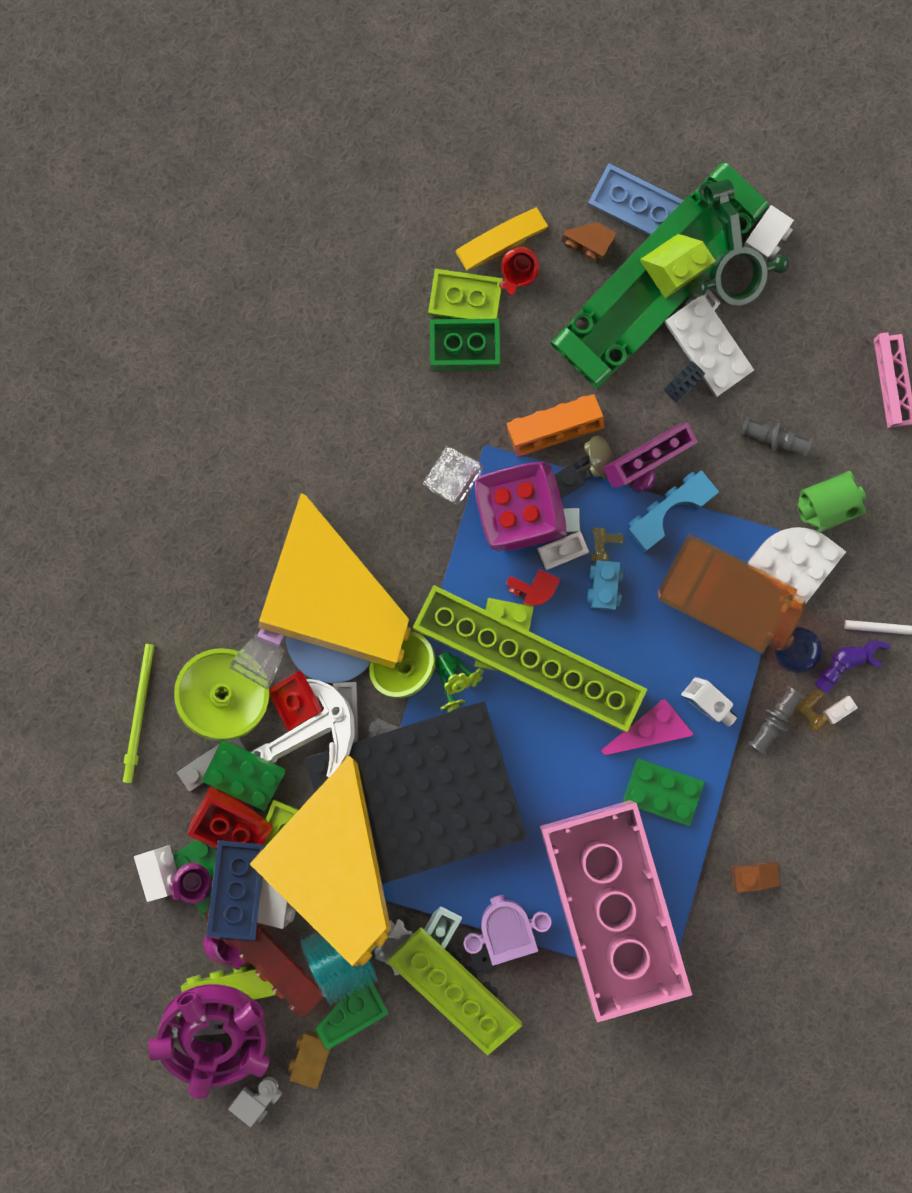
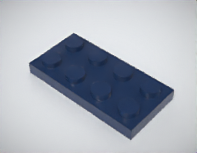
(235, 892)

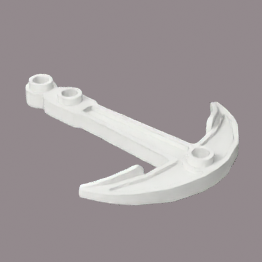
(326, 721)

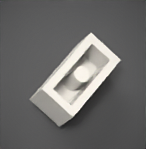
(840, 709)

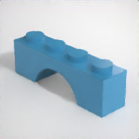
(694, 492)

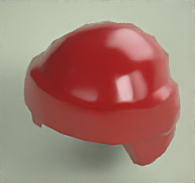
(519, 269)

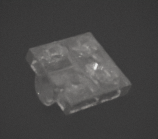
(452, 475)

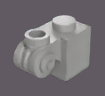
(251, 1105)

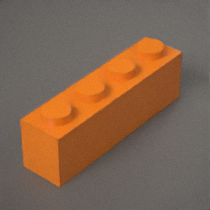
(555, 425)

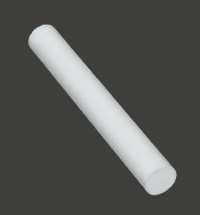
(878, 627)

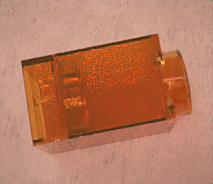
(731, 595)

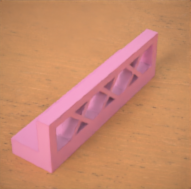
(889, 381)

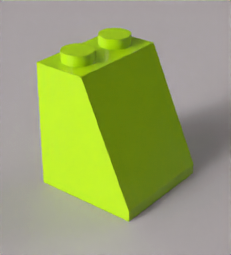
(677, 263)

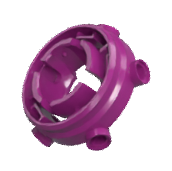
(210, 1063)

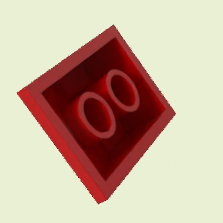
(227, 819)

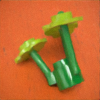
(447, 667)

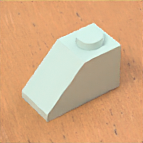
(442, 925)

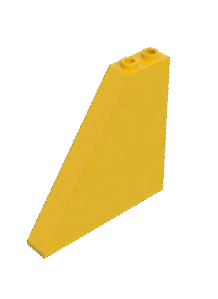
(330, 596)
(330, 867)

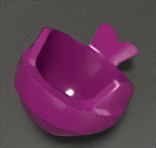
(191, 883)
(221, 953)

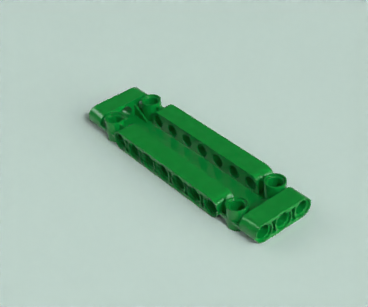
(630, 302)

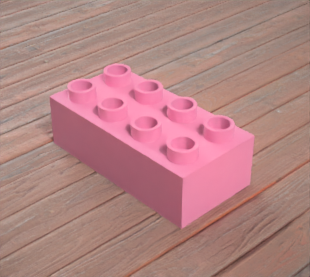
(615, 910)

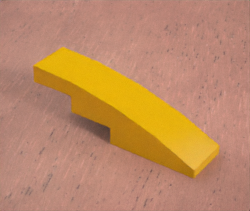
(501, 238)

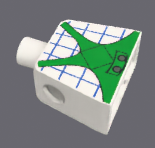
(709, 701)

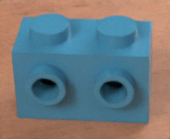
(605, 585)

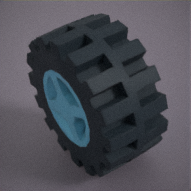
(684, 381)

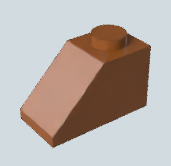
(755, 876)

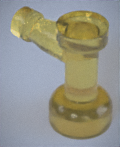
(601, 538)
(805, 707)

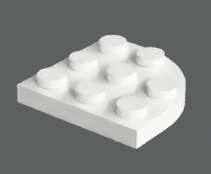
(799, 558)

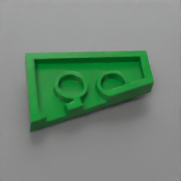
(351, 1015)

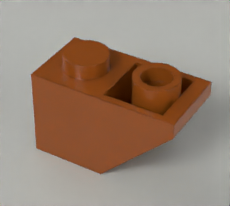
(590, 239)

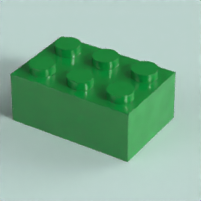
(464, 345)

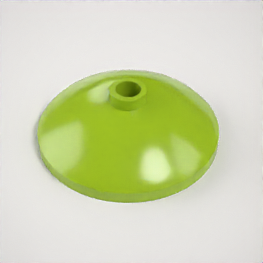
(397, 682)

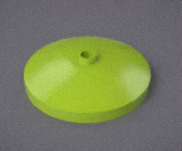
(198, 700)

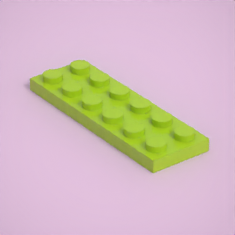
(454, 991)

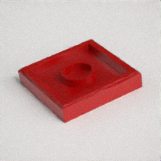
(295, 700)

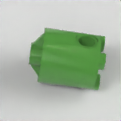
(831, 502)

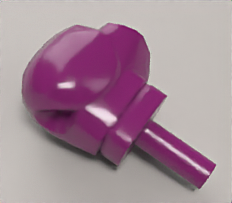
(644, 482)

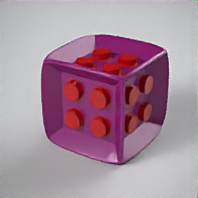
(520, 506)

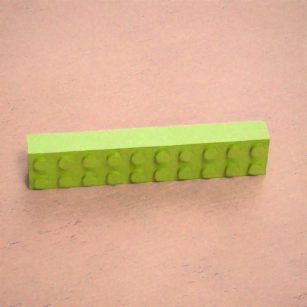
(529, 659)

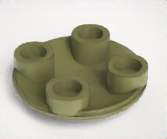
(600, 455)

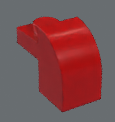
(537, 593)

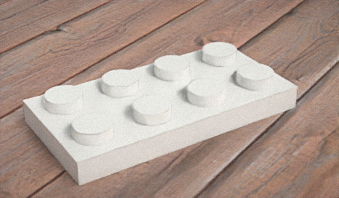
(709, 345)

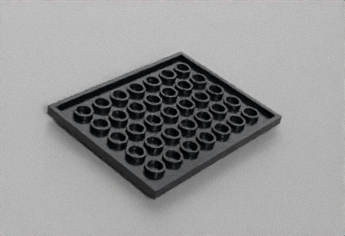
(433, 791)

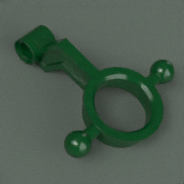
(718, 196)

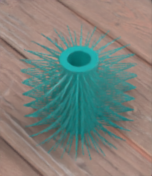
(333, 965)

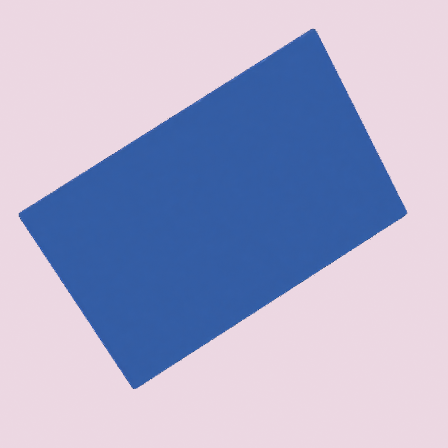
(556, 748)

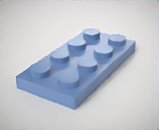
(632, 200)

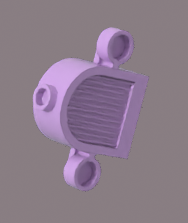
(507, 931)

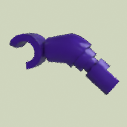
(847, 658)

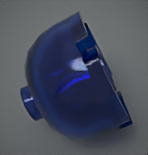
(800, 651)

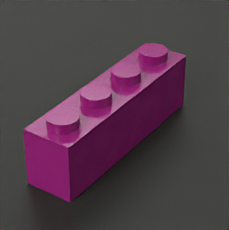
(650, 455)

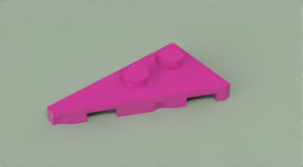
(654, 727)

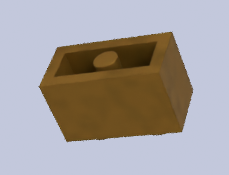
(309, 1062)

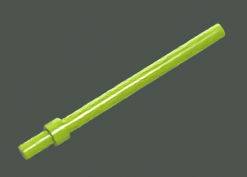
(131, 757)

